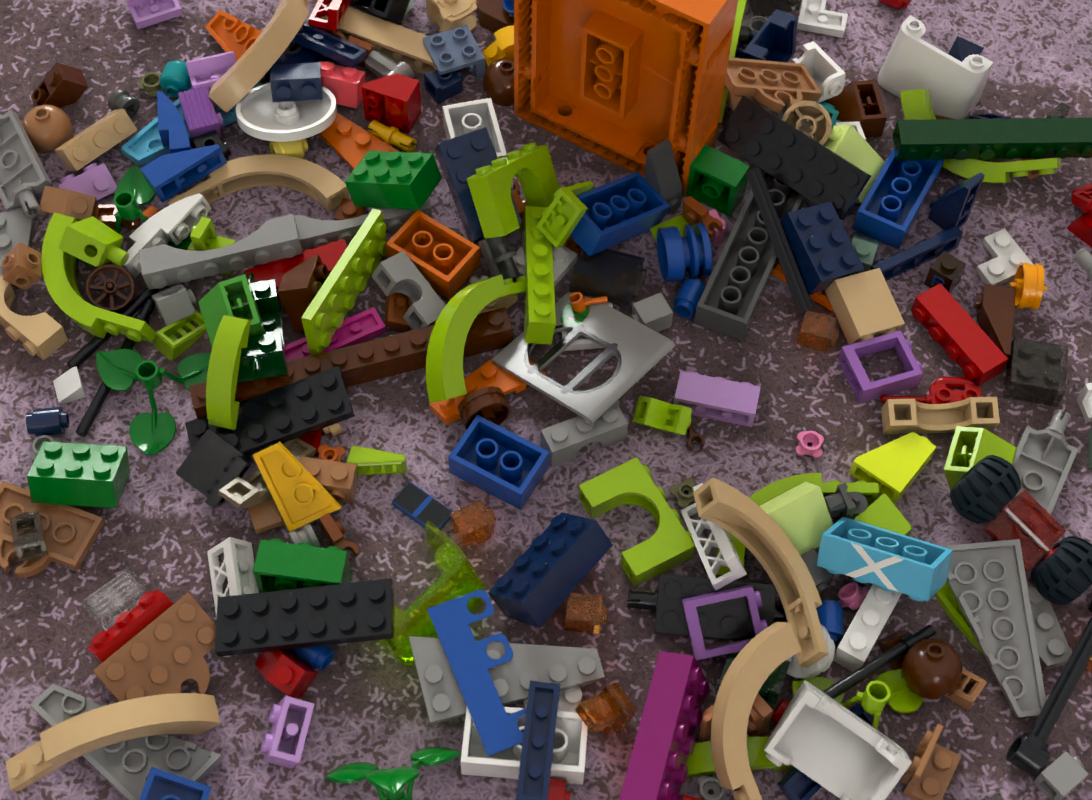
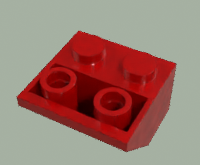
(392, 101)

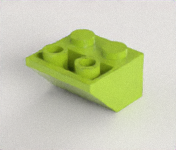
(971, 446)

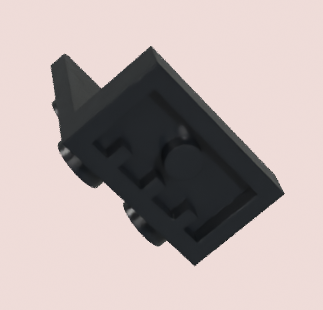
(213, 466)

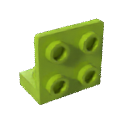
(563, 213)

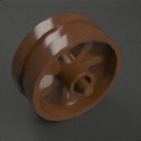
(110, 288)
(487, 403)

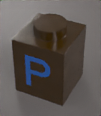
(946, 271)

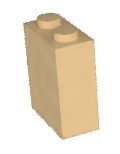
(864, 306)

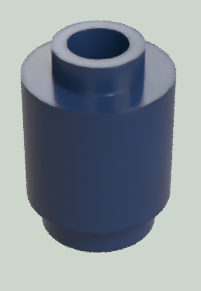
(47, 421)

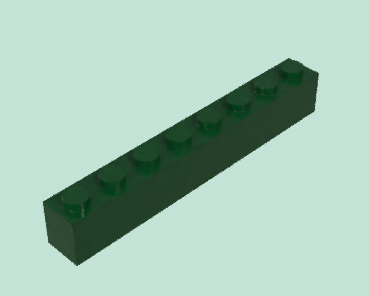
(993, 138)

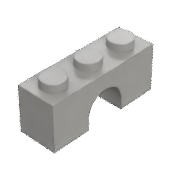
(402, 276)
(570, 436)

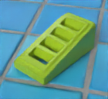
(172, 346)
(376, 462)

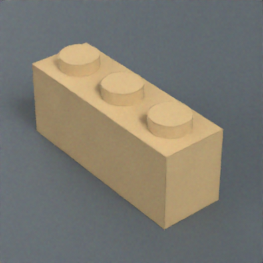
(95, 140)

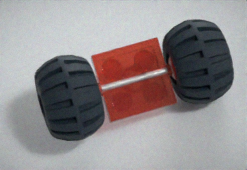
(986, 490)

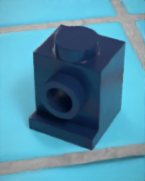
(443, 86)

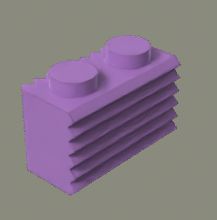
(200, 112)

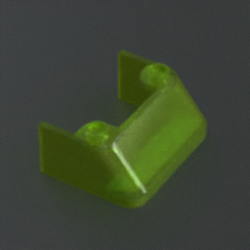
(457, 580)

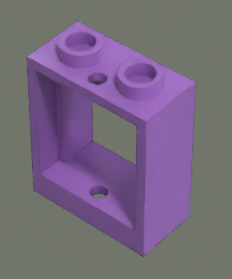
(857, 377)
(689, 605)

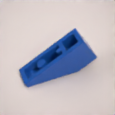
(179, 170)

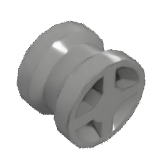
(305, 535)

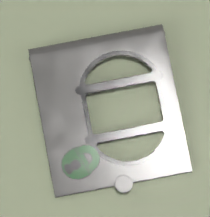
(632, 343)

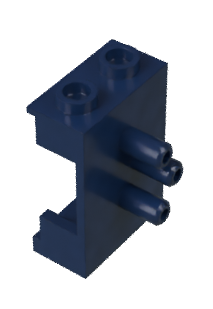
(774, 40)

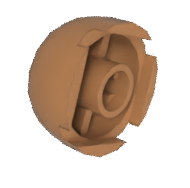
(47, 127)

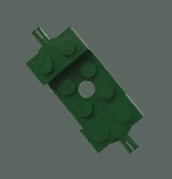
(265, 353)

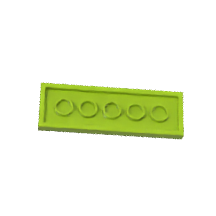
(345, 283)

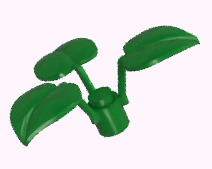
(128, 195)
(123, 366)
(394, 779)

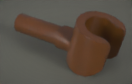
(693, 436)

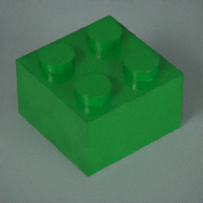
(717, 180)

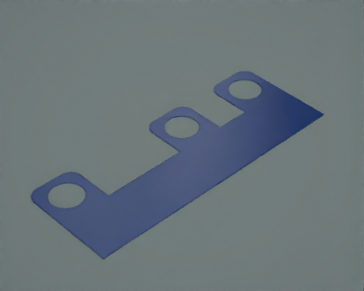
(471, 671)

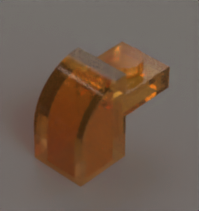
(607, 710)

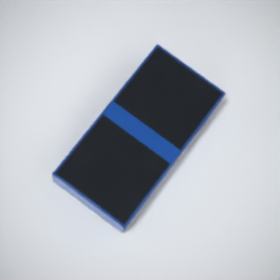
(421, 507)

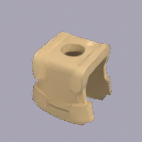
(452, 13)

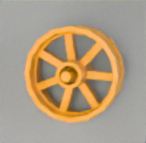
(1029, 286)

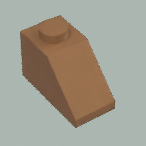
(67, 203)

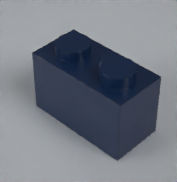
(296, 82)

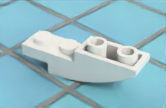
(167, 225)

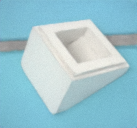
(69, 386)

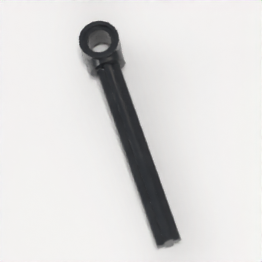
(1030, 749)

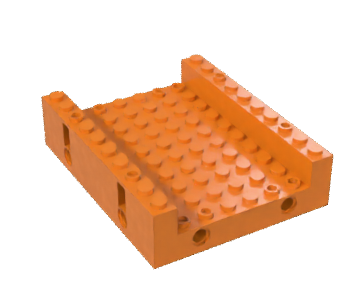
(624, 74)

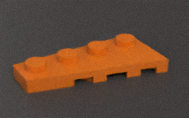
(232, 33)
(352, 141)
(484, 376)

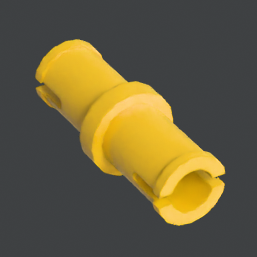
(392, 136)

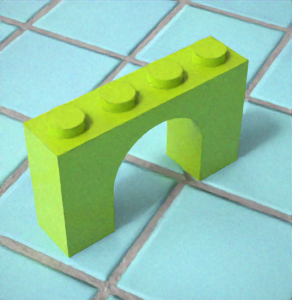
(492, 187)
(633, 485)

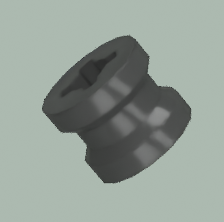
(122, 100)

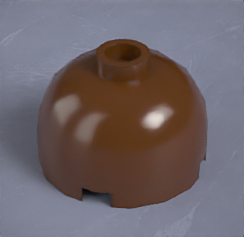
(499, 81)
(932, 668)

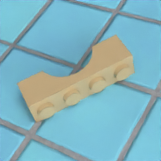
(38, 332)
(909, 415)

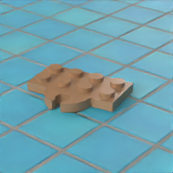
(771, 82)
(67, 531)
(162, 654)

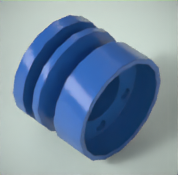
(689, 252)

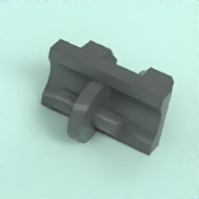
(498, 257)
(845, 504)

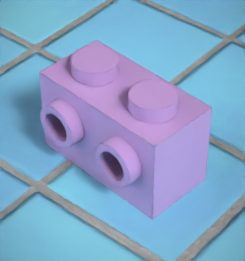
(288, 732)

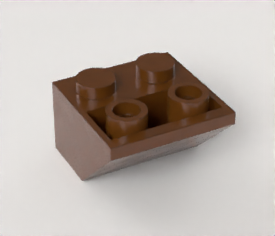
(861, 103)
(300, 287)

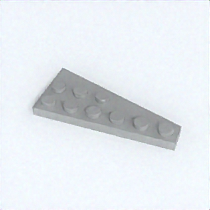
(995, 600)
(530, 662)
(129, 761)

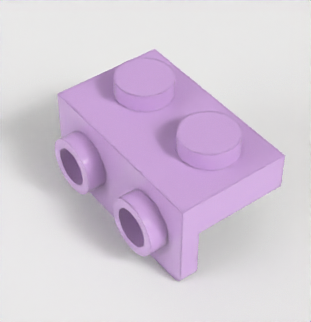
(153, 11)
(209, 69)
(94, 182)

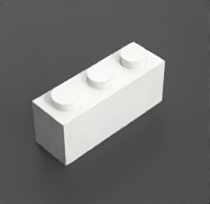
(866, 628)

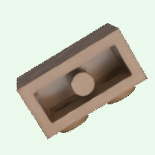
(336, 477)

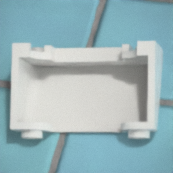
(919, 65)
(823, 70)
(836, 747)

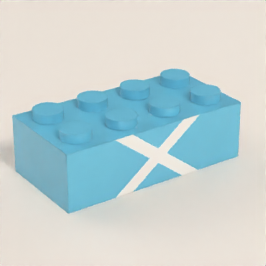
(884, 558)

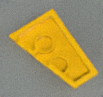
(293, 488)

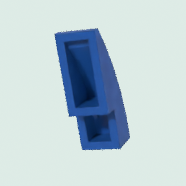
(171, 125)

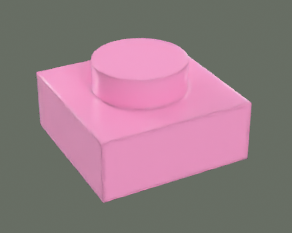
(718, 236)

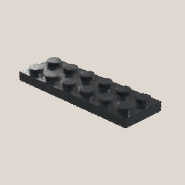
(793, 157)
(283, 413)
(305, 617)

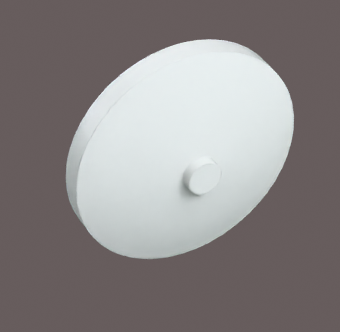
(284, 120)

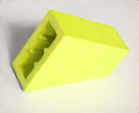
(894, 464)

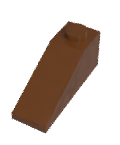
(996, 314)

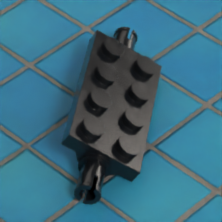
(717, 620)

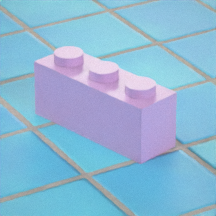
(717, 398)

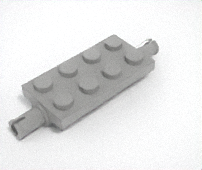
(20, 167)
(1044, 461)

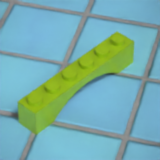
(540, 294)

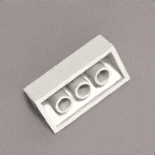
(567, 757)

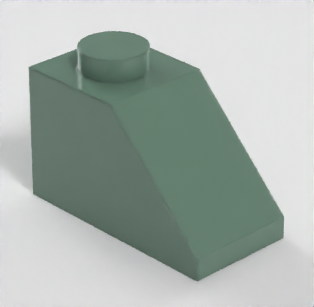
(866, 249)

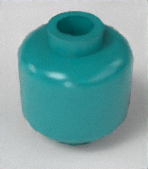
(175, 78)

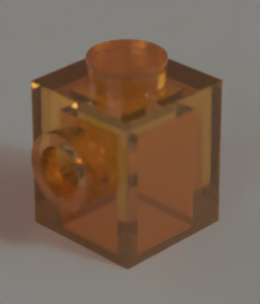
(818, 331)
(473, 523)
(585, 613)

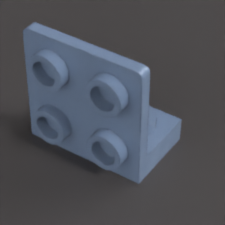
(455, 51)

